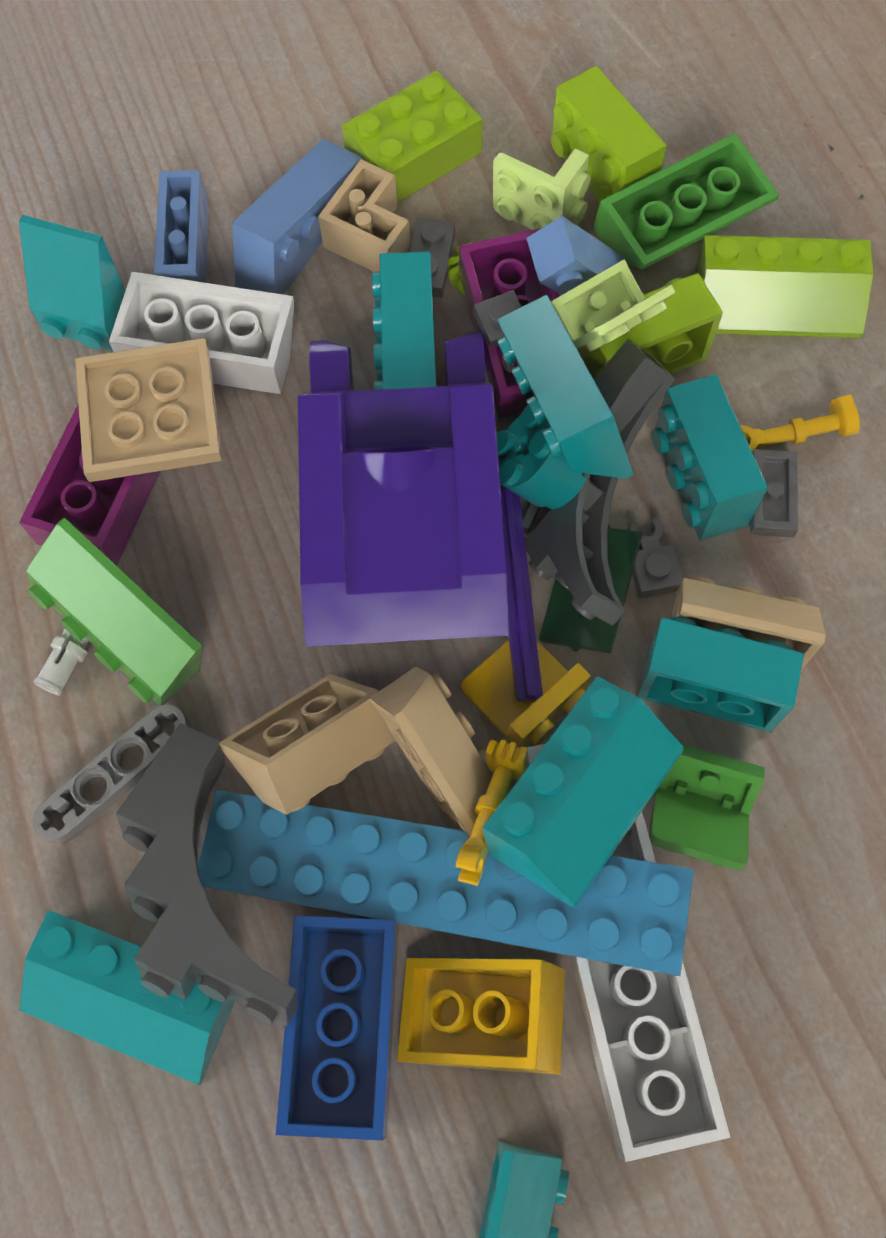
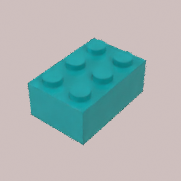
(708, 458)
(720, 674)

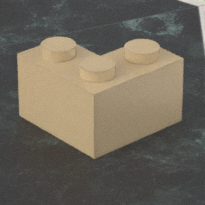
(362, 220)

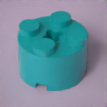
(531, 469)

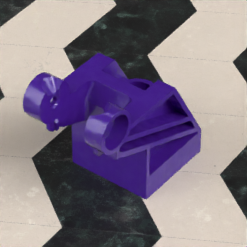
(400, 504)

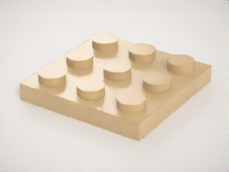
(147, 410)

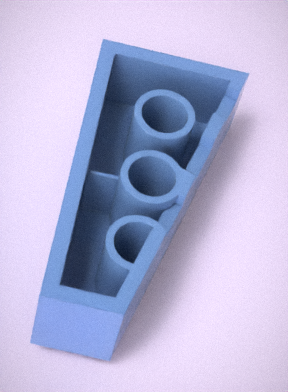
(282, 226)

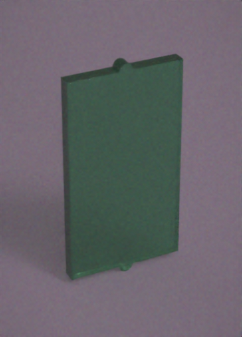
(568, 627)

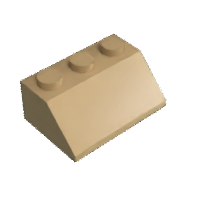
(751, 614)
(308, 742)
(436, 743)

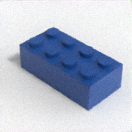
(343, 1029)

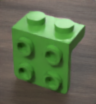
(706, 807)

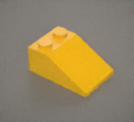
(483, 1014)

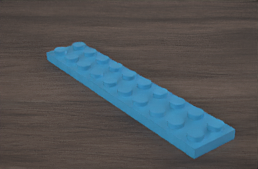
(409, 874)

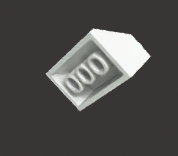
(243, 327)

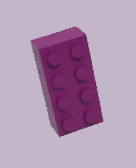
(491, 270)
(98, 509)

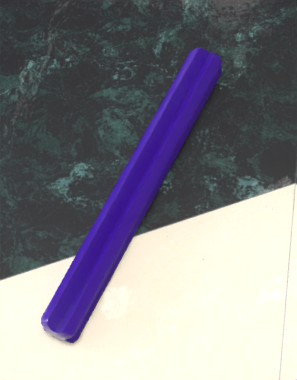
(520, 609)

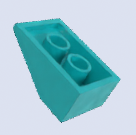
(70, 282)
(523, 1193)

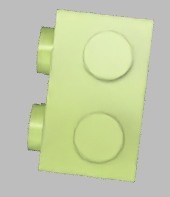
(536, 197)
(607, 307)

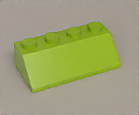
(788, 284)

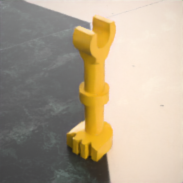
(842, 418)
(507, 764)

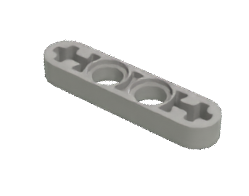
(108, 767)

